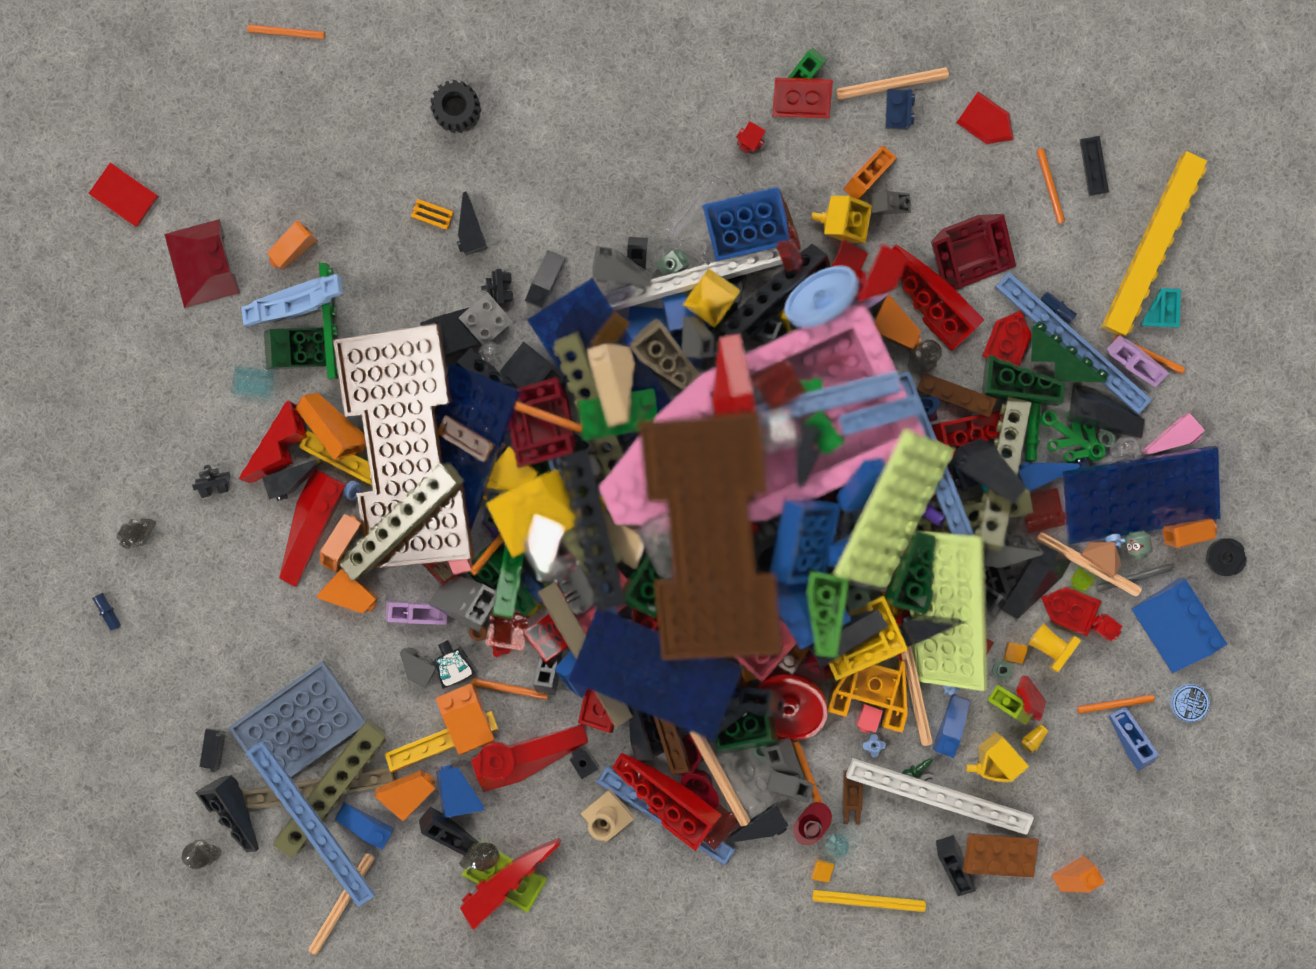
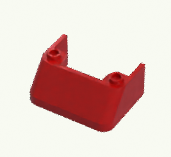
(883, 274)

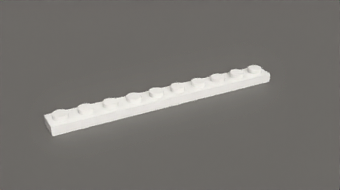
(689, 278)
(939, 796)

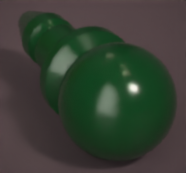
(915, 771)

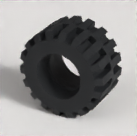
(450, 91)

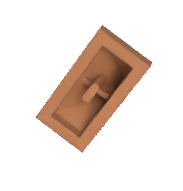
(1104, 556)

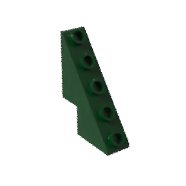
(1068, 363)

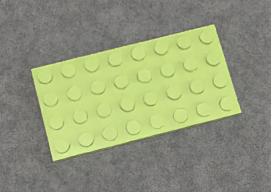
(894, 509)
(958, 653)

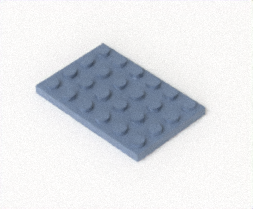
(301, 720)

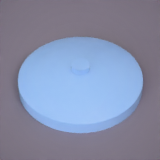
(821, 296)

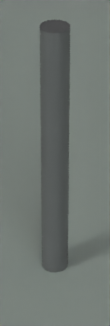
(1137, 576)

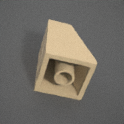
(625, 539)

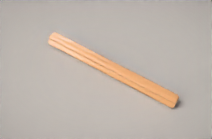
(892, 83)
(1076, 557)
(916, 697)
(721, 779)
(338, 909)

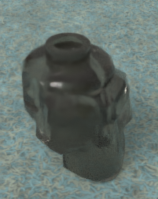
(924, 357)
(135, 533)
(200, 854)
(480, 857)

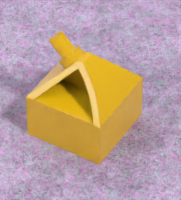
(845, 219)
(711, 297)
(997, 760)

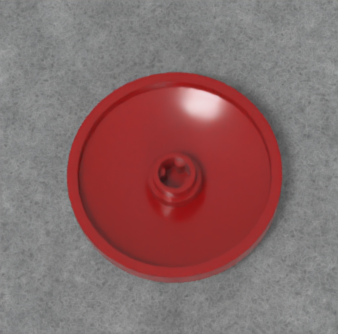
(804, 706)

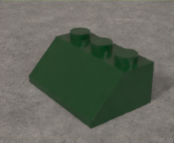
(747, 733)

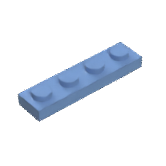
(879, 414)

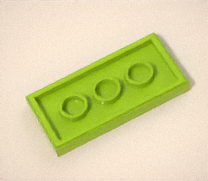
(524, 895)

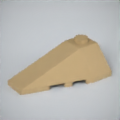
(613, 376)

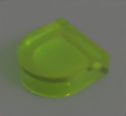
(1081, 580)

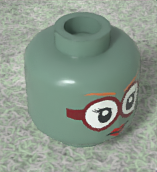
(1138, 544)

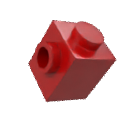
(750, 138)
(1106, 627)

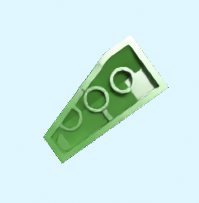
(826, 606)

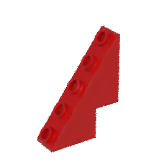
(274, 447)

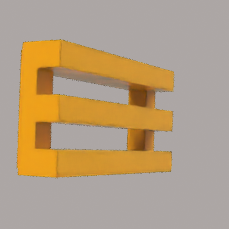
(416, 209)

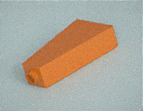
(331, 427)

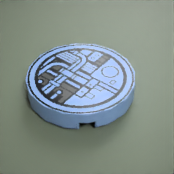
(1189, 703)

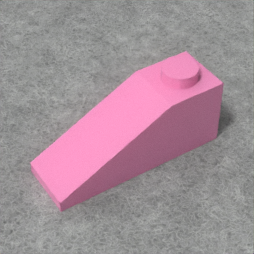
(1180, 433)

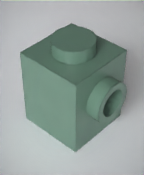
(673, 262)
(853, 603)

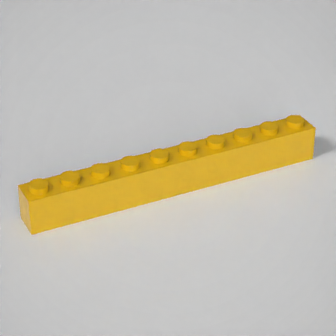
(1154, 244)

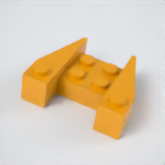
(875, 686)

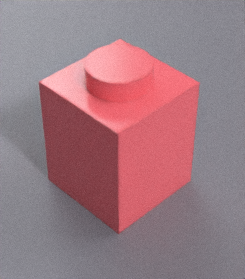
(868, 718)

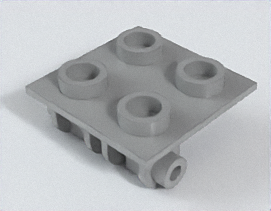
(485, 319)

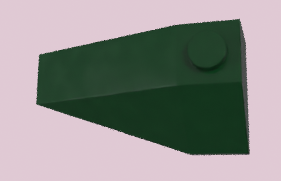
(490, 574)
(913, 577)
(640, 588)

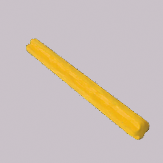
(869, 901)

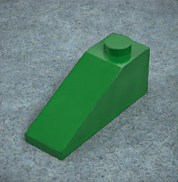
(809, 65)

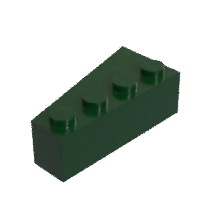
(1007, 380)

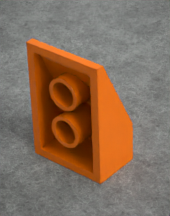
(465, 718)

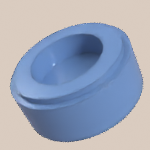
(351, 489)

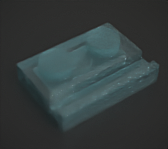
(252, 382)

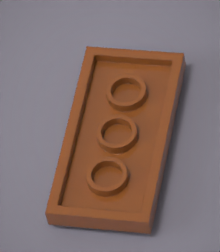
(1000, 855)

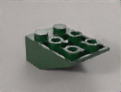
(294, 348)

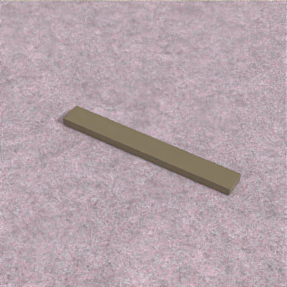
(574, 637)
(367, 780)

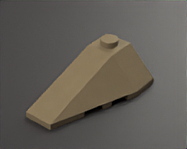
(661, 353)

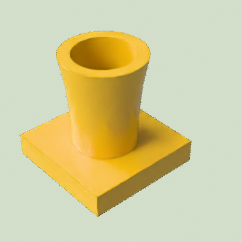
(1053, 646)

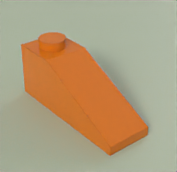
(869, 173)

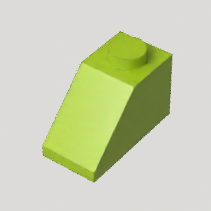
(1009, 703)

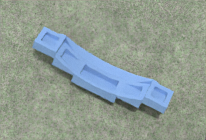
(293, 301)

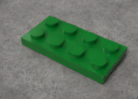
(594, 421)

